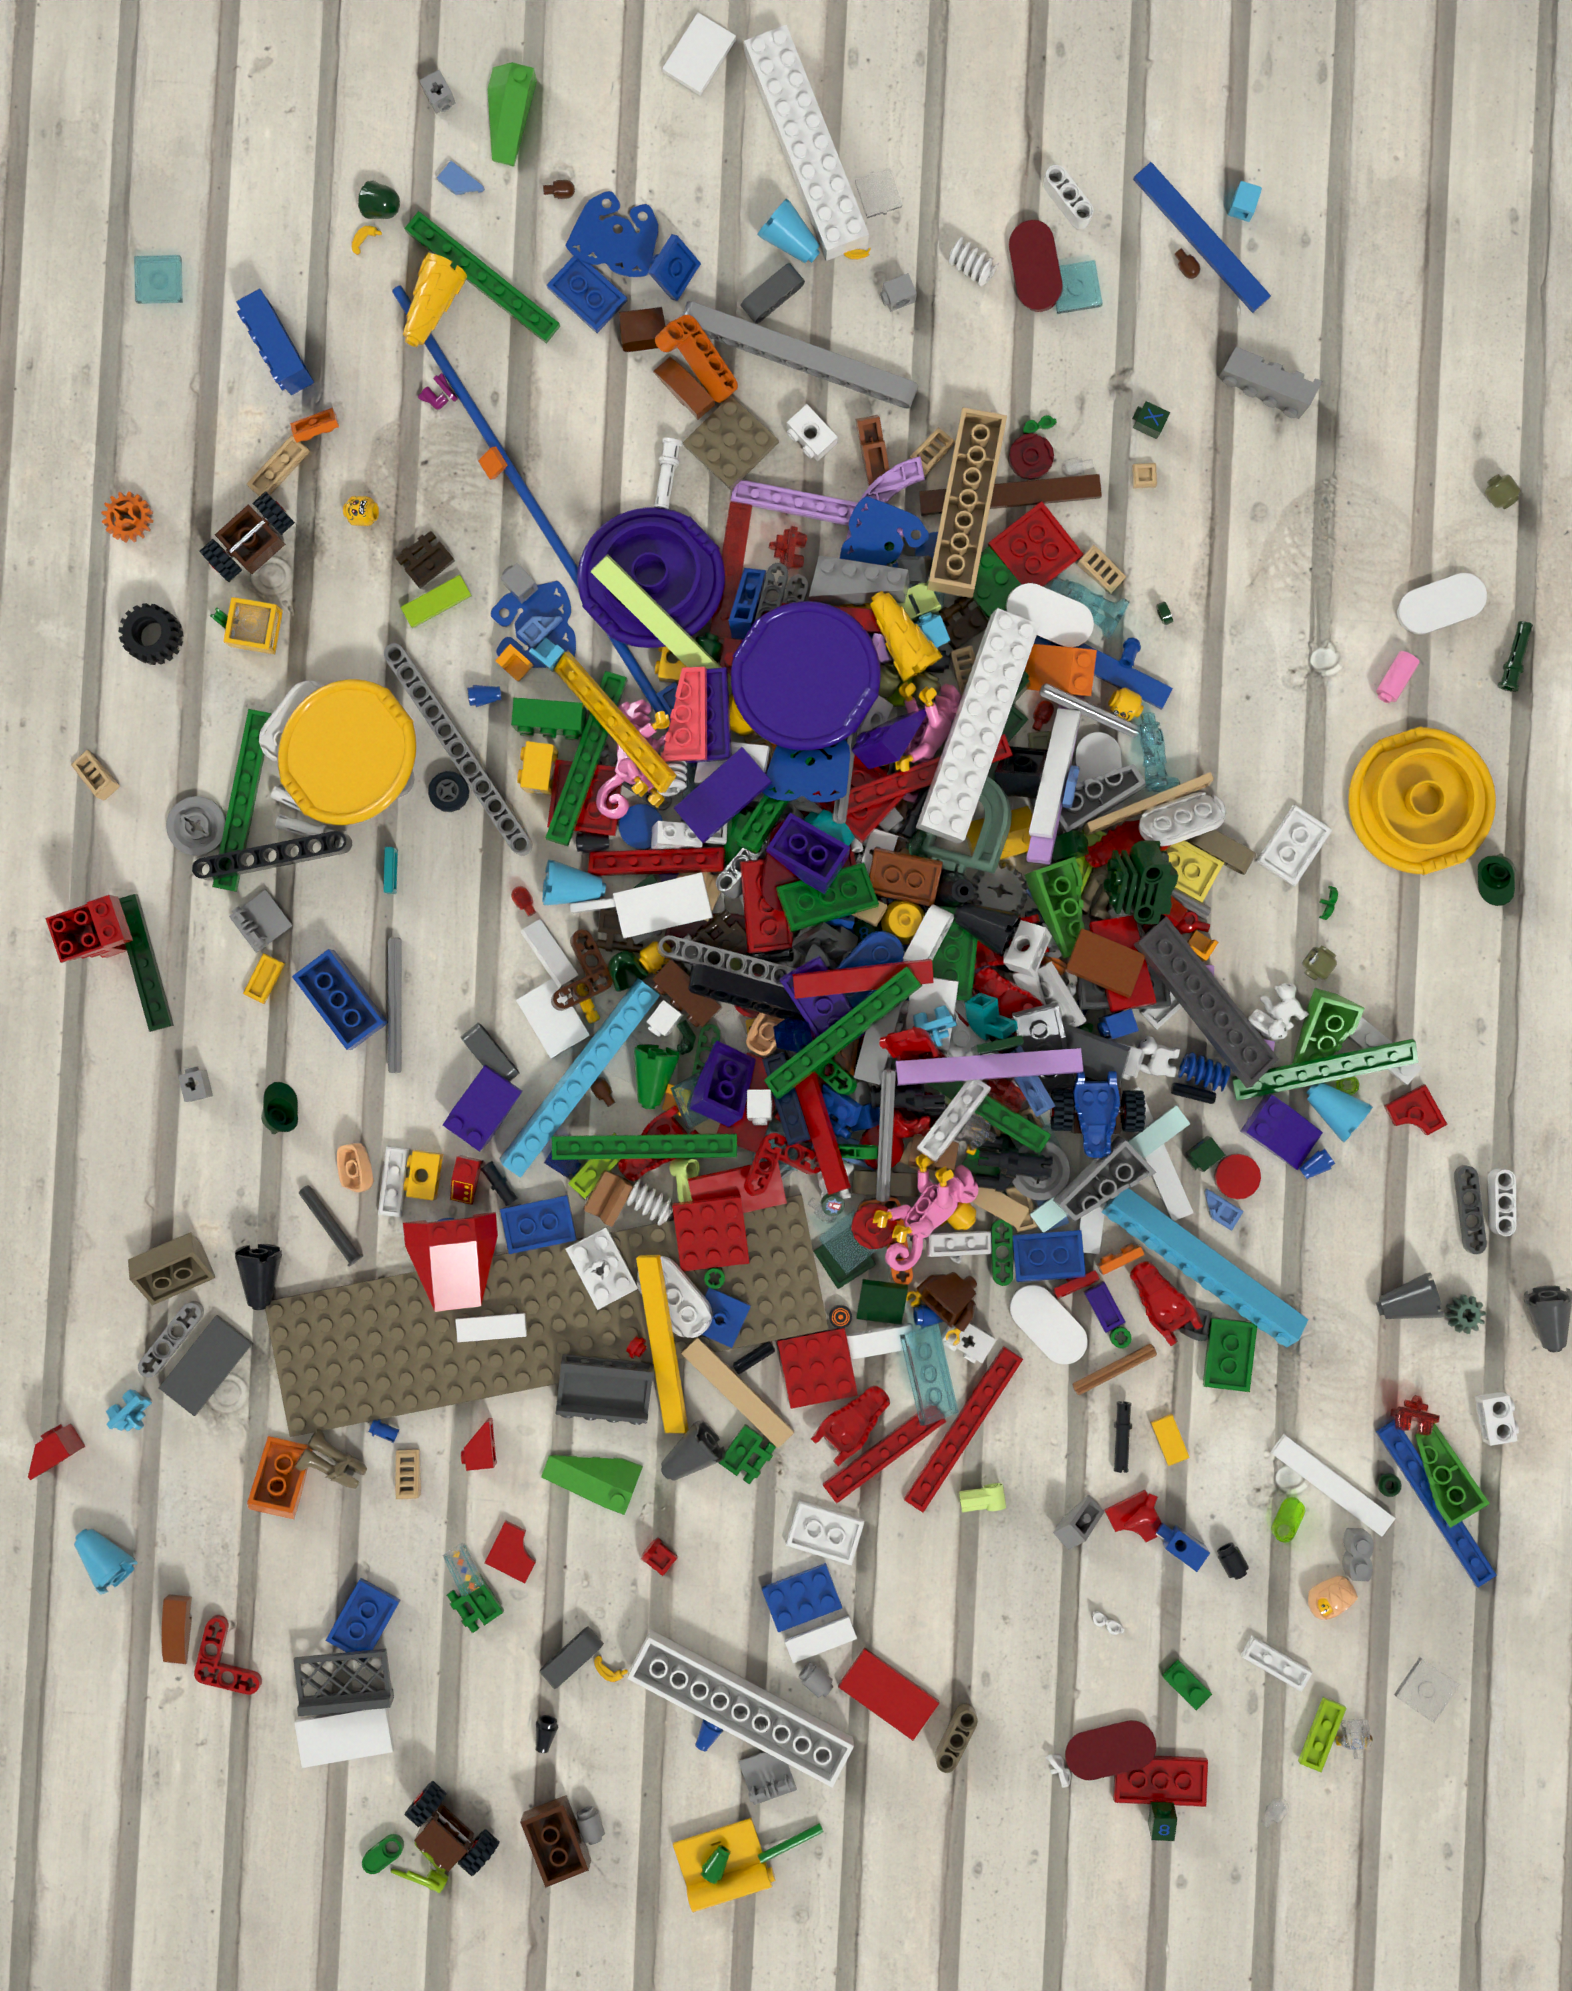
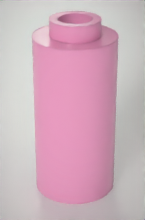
(1397, 677)

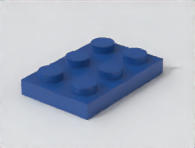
(587, 293)
(538, 1224)
(1049, 1256)
(802, 1597)
(363, 1618)

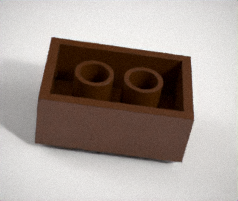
(675, 983)
(555, 1841)

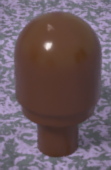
(561, 189)
(1188, 264)
(602, 1090)

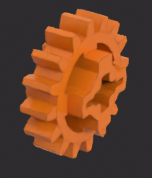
(122, 525)

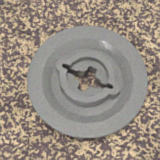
(181, 831)
(1011, 883)
(1045, 1187)

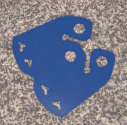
(610, 247)
(877, 528)
(542, 604)
(805, 780)

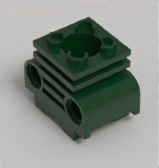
(1141, 882)

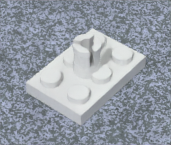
(1055, 990)
(602, 1268)

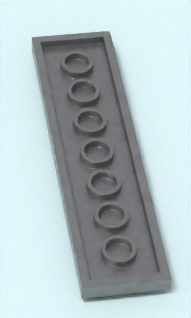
(1206, 1002)

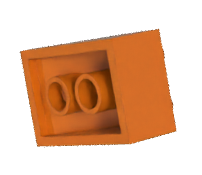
(1061, 667)
(277, 1482)

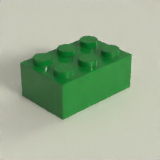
(548, 718)

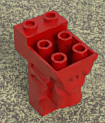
(90, 930)

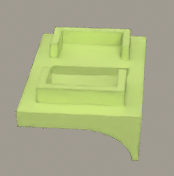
(924, 599)

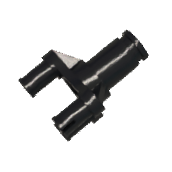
(913, 1099)
(1010, 1164)

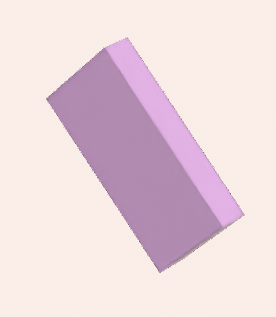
(882, 650)

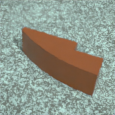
(684, 387)
(872, 447)
(176, 1628)

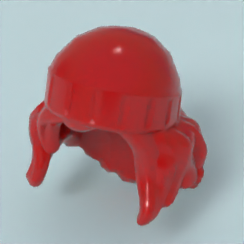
(907, 1124)

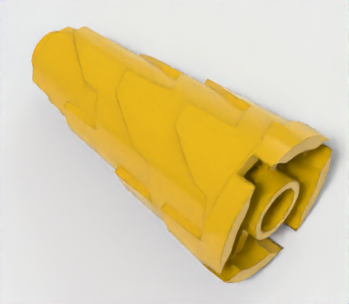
(432, 296)
(904, 639)

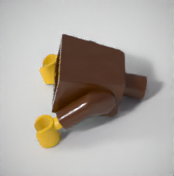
(949, 1298)

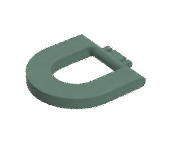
(991, 838)

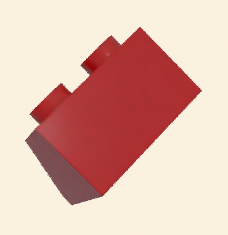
(54, 1448)

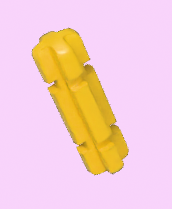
(587, 1006)

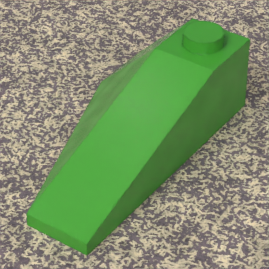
(509, 103)
(1058, 898)
(1326, 1026)
(596, 1479)
(1450, 1482)

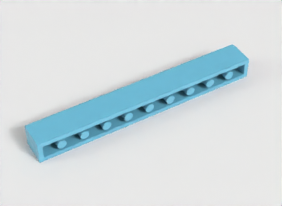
(579, 1077)
(1206, 1267)

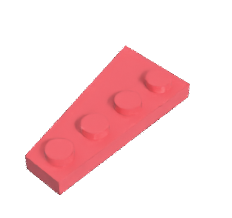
(688, 724)

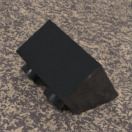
(1021, 772)

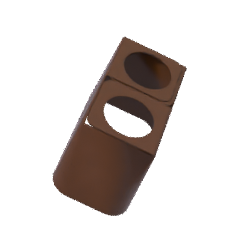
(640, 328)

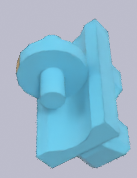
(943, 1022)
(131, 1414)

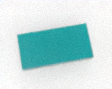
(390, 870)

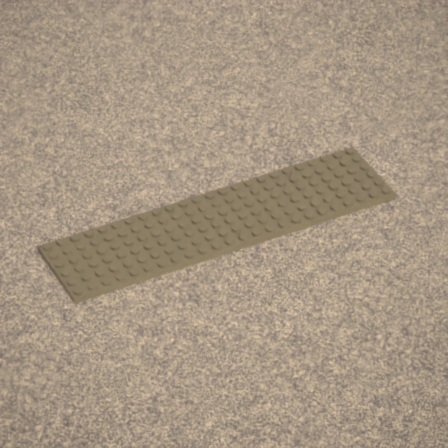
(387, 1353)

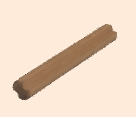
(1114, 1369)

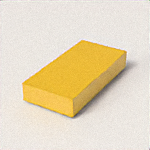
(263, 978)
(1169, 1440)

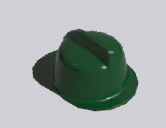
(1496, 879)
(279, 1108)

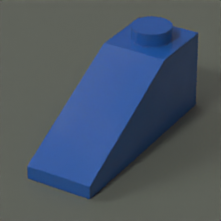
(746, 602)

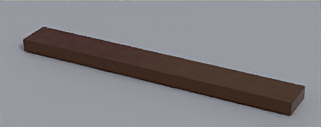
(1025, 493)

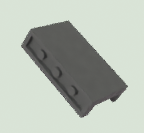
(604, 1389)

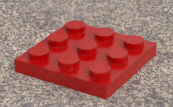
(1036, 547)
(590, 818)
(864, 821)
(710, 1233)
(817, 1367)

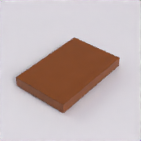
(905, 876)
(1105, 963)

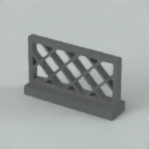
(348, 1700)

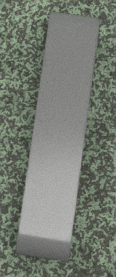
(732, 872)

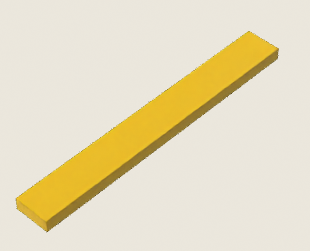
(615, 722)
(662, 1343)

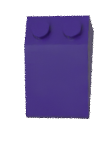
(887, 741)
(808, 852)
(723, 1085)
(482, 1108)
(1281, 1131)

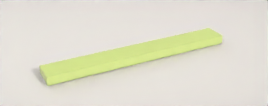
(653, 616)

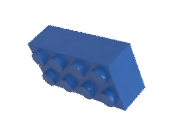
(273, 342)
(340, 999)

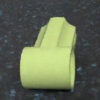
(683, 1169)
(989, 1497)

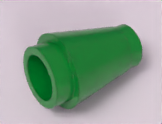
(715, 1865)

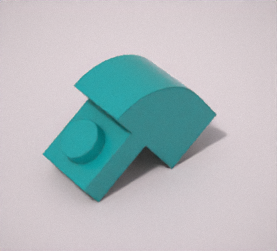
(825, 823)
(984, 1018)

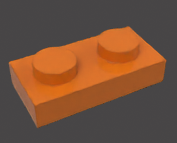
(314, 425)
(1128, 1253)

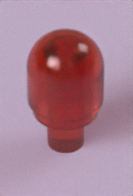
(1042, 714)
(523, 900)

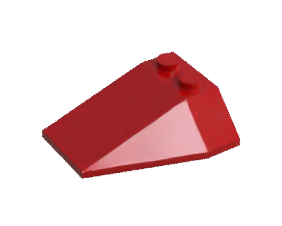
(453, 1258)

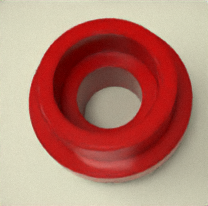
(636, 1347)

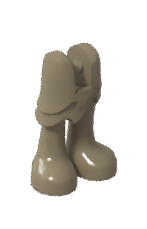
(1099, 911)
(334, 1472)

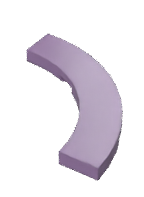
(893, 481)

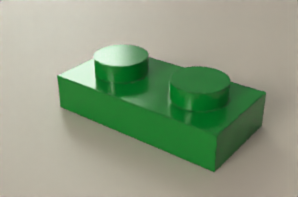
(1187, 1685)

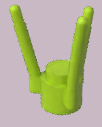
(435, 1879)

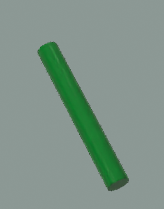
(790, 1843)

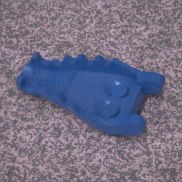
(1097, 1108)

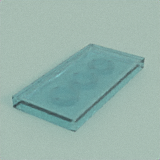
(929, 1374)

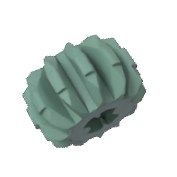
(1473, 1317)

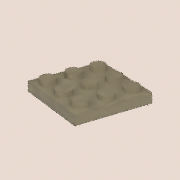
(730, 442)

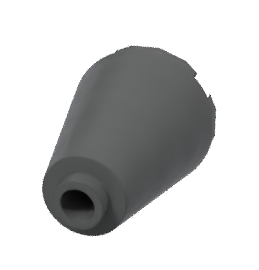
(1412, 1300)
(1550, 1315)
(693, 1452)

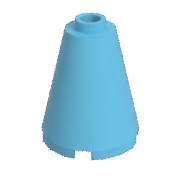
(790, 233)
(570, 885)
(1338, 1109)
(103, 1560)

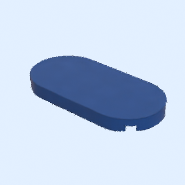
(874, 949)

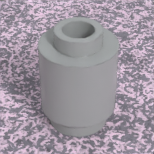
(816, 1680)
(590, 1825)

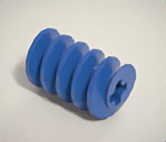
(1204, 1071)

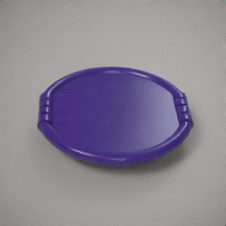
(667, 559)
(805, 675)

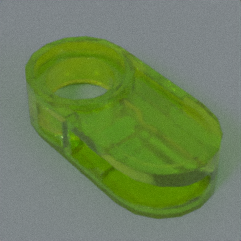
(1291, 1514)

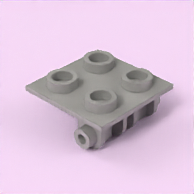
(260, 920)
(766, 1777)

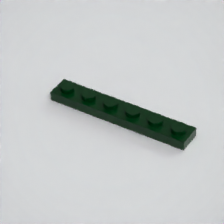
(145, 967)

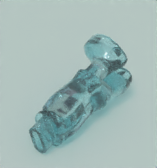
(1093, 602)
(1154, 755)

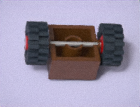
(248, 538)
(1130, 1114)
(445, 1835)

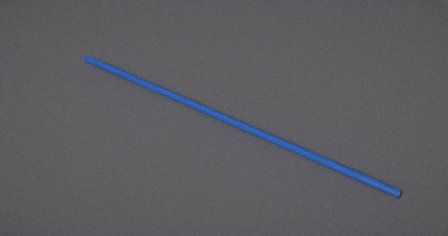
(526, 496)

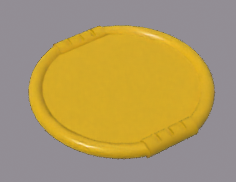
(347, 752)
(1422, 800)

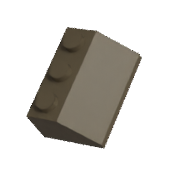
(170, 1269)

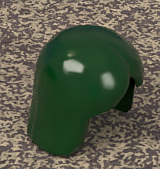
(378, 201)
(625, 970)

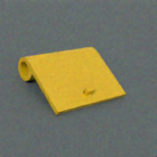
(742, 1872)

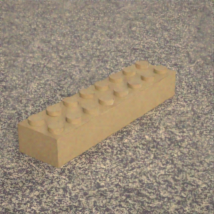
(967, 502)

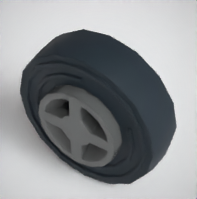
(442, 786)

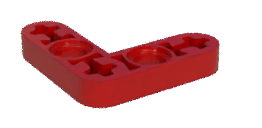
(773, 1156)
(213, 1662)

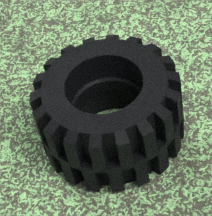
(136, 623)

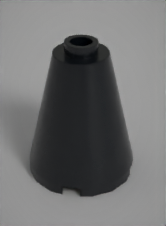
(953, 889)
(988, 925)
(258, 1273)

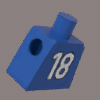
(1191, 1550)

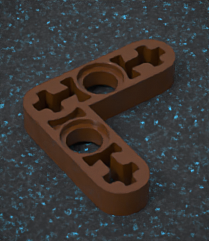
(592, 973)

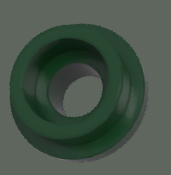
(1395, 1488)

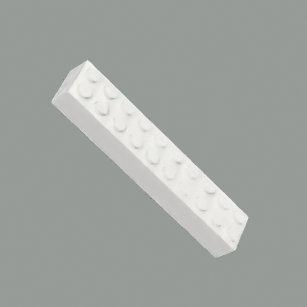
(806, 142)
(978, 726)
(741, 1708)

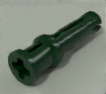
(1514, 666)

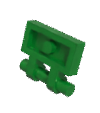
(741, 1450)
(483, 1602)

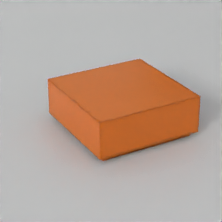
(492, 463)

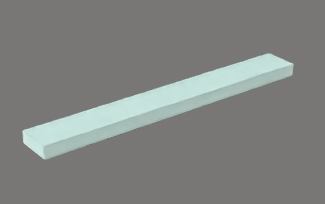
(1143, 1142)

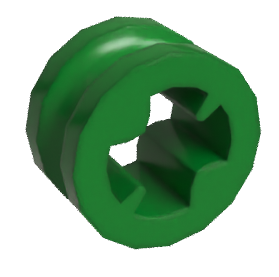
(220, 617)
(721, 1280)
(1125, 1332)

